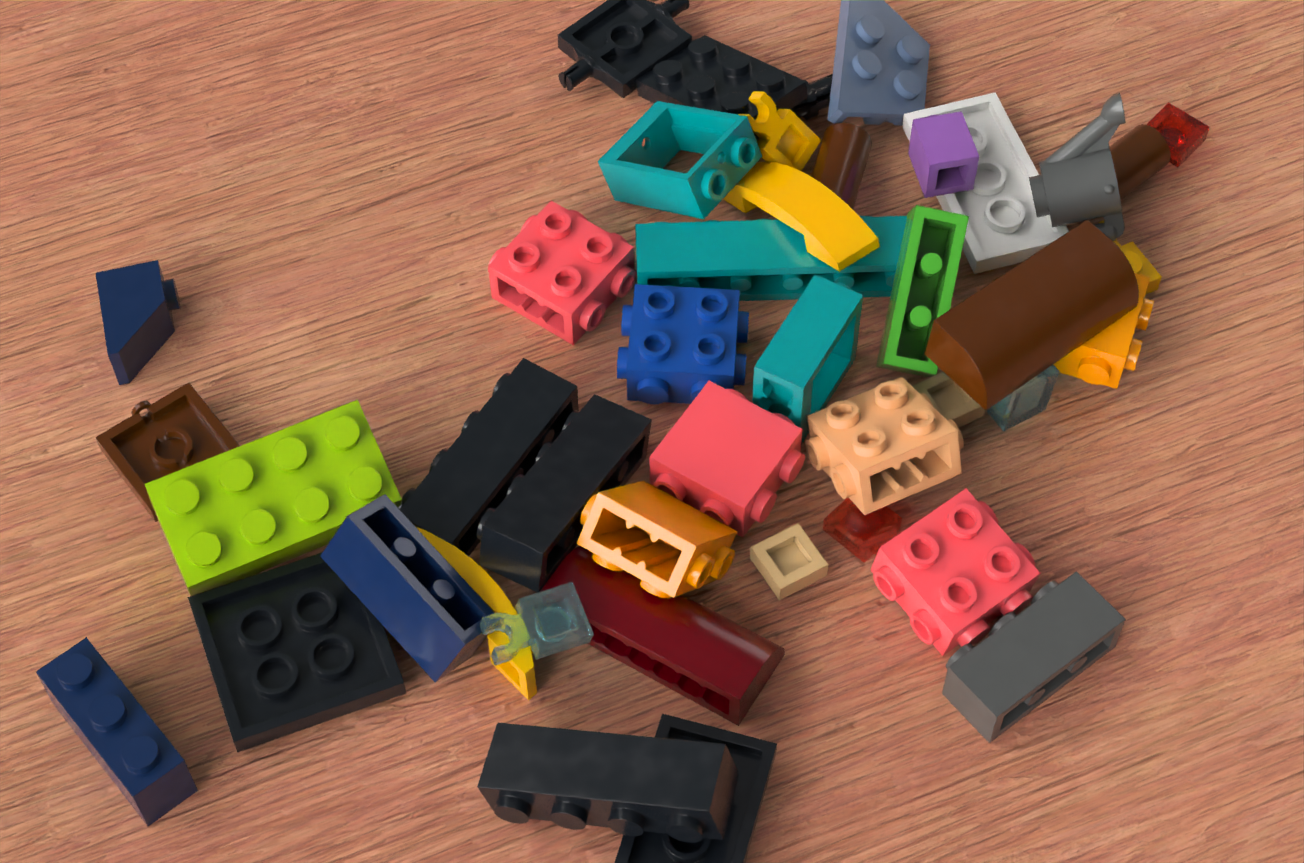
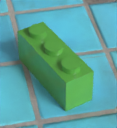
(921, 288)

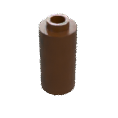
(1138, 157)
(843, 160)

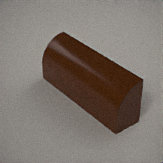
(1034, 315)

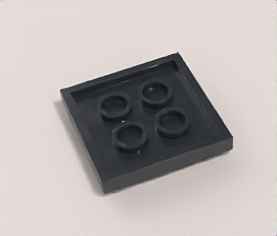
(292, 651)

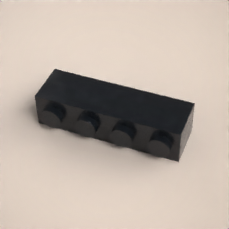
(489, 454)
(543, 509)
(610, 781)

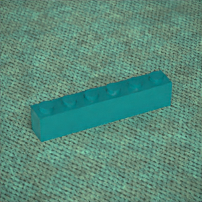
(758, 258)

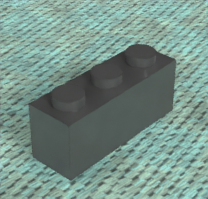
(1031, 655)

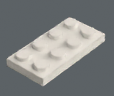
(1001, 205)

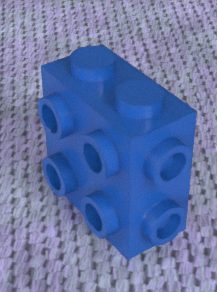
(681, 342)

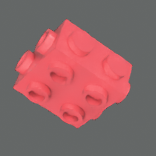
(562, 272)
(728, 457)
(955, 573)

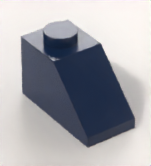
(135, 315)

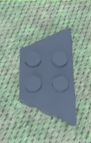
(877, 65)

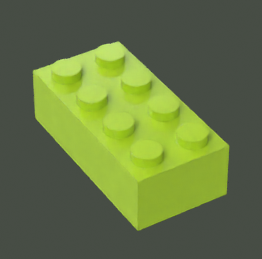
(270, 497)

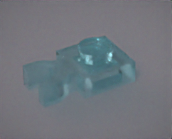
(545, 621)

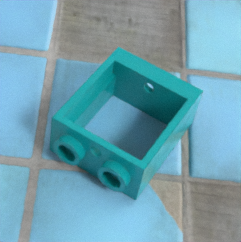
(637, 172)
(809, 352)

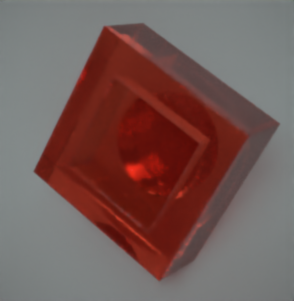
(1180, 131)

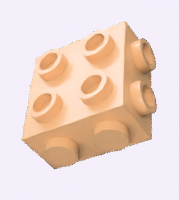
(884, 445)

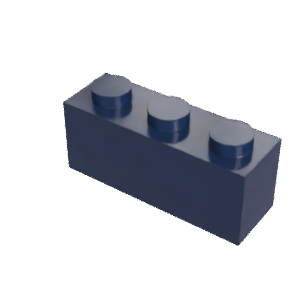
(408, 586)
(117, 731)

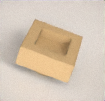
(950, 399)
(788, 561)

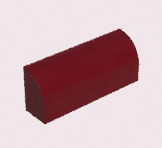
(671, 638)

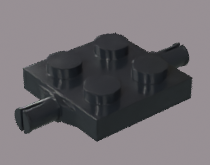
(622, 42)

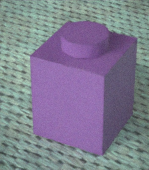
(943, 154)

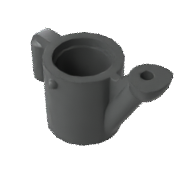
(1081, 177)

